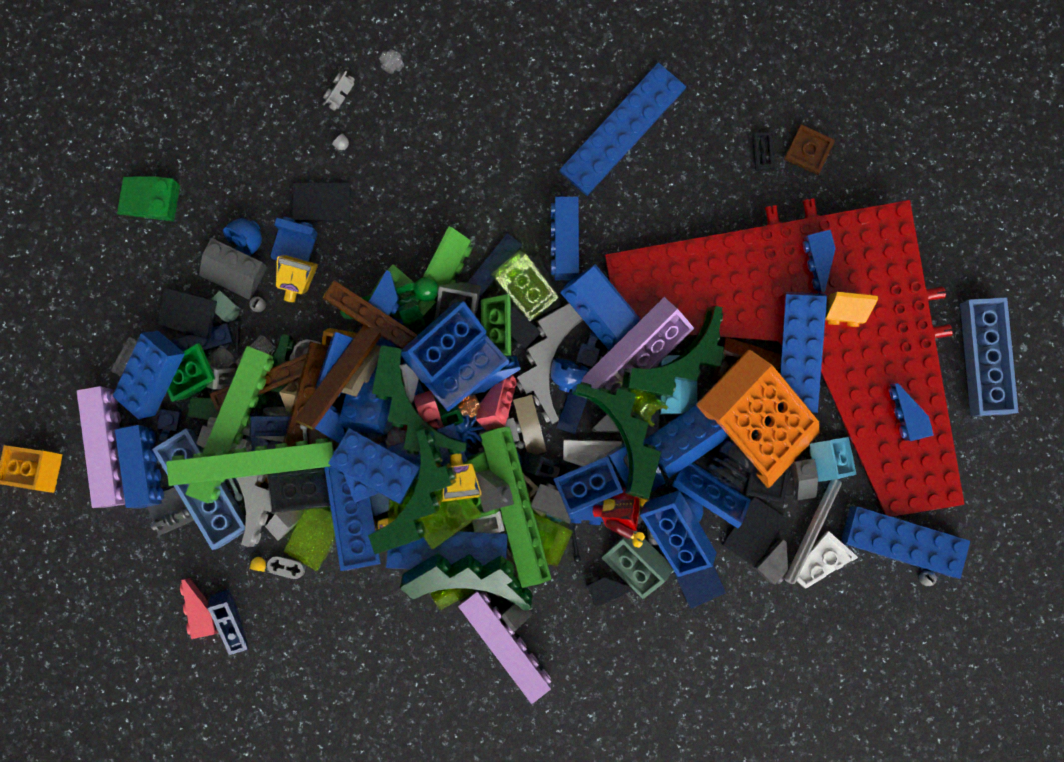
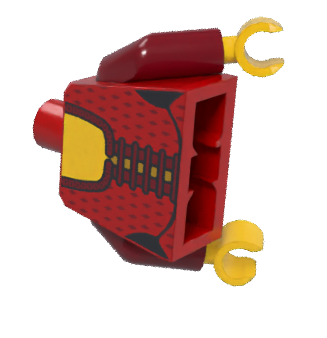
(621, 515)

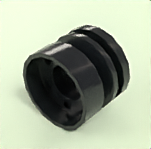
(731, 465)

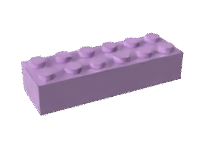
(641, 347)
(98, 425)
(505, 646)

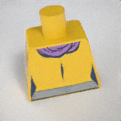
(294, 276)
(466, 482)

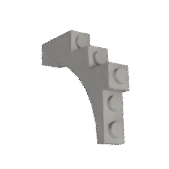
(536, 380)
(255, 496)

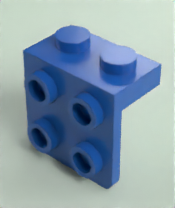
(293, 239)

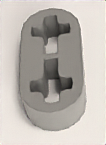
(285, 571)

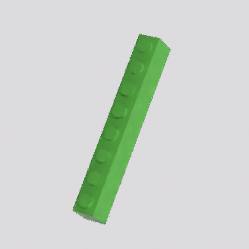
(234, 415)
(250, 463)
(519, 517)

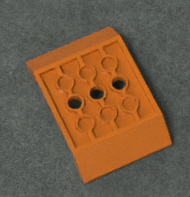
(743, 402)

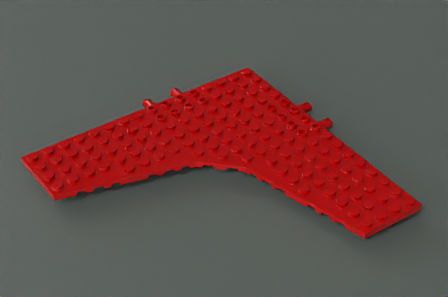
(873, 256)

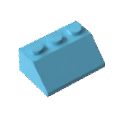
(684, 396)

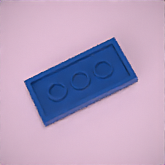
(468, 373)
(712, 494)

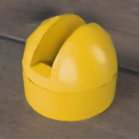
(258, 564)

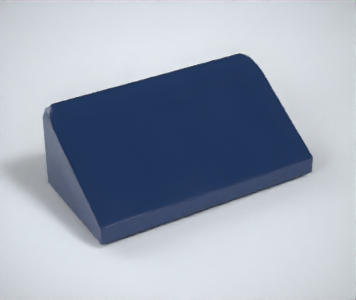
(571, 413)

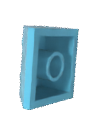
(833, 459)

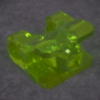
(646, 405)

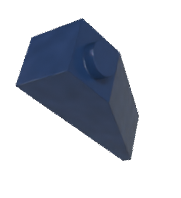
(227, 621)

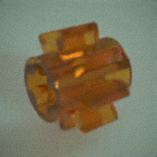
(469, 406)

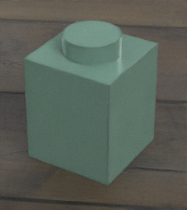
(225, 307)

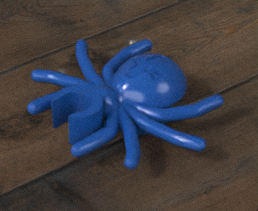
(466, 432)

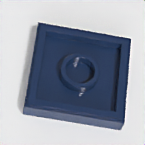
(700, 586)

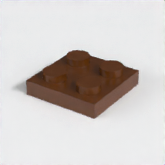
(809, 149)

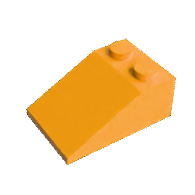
(849, 308)
(29, 468)

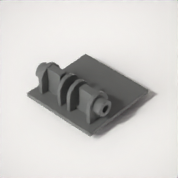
(170, 513)

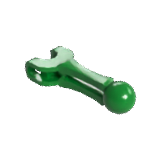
(424, 289)

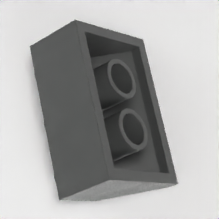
(231, 269)

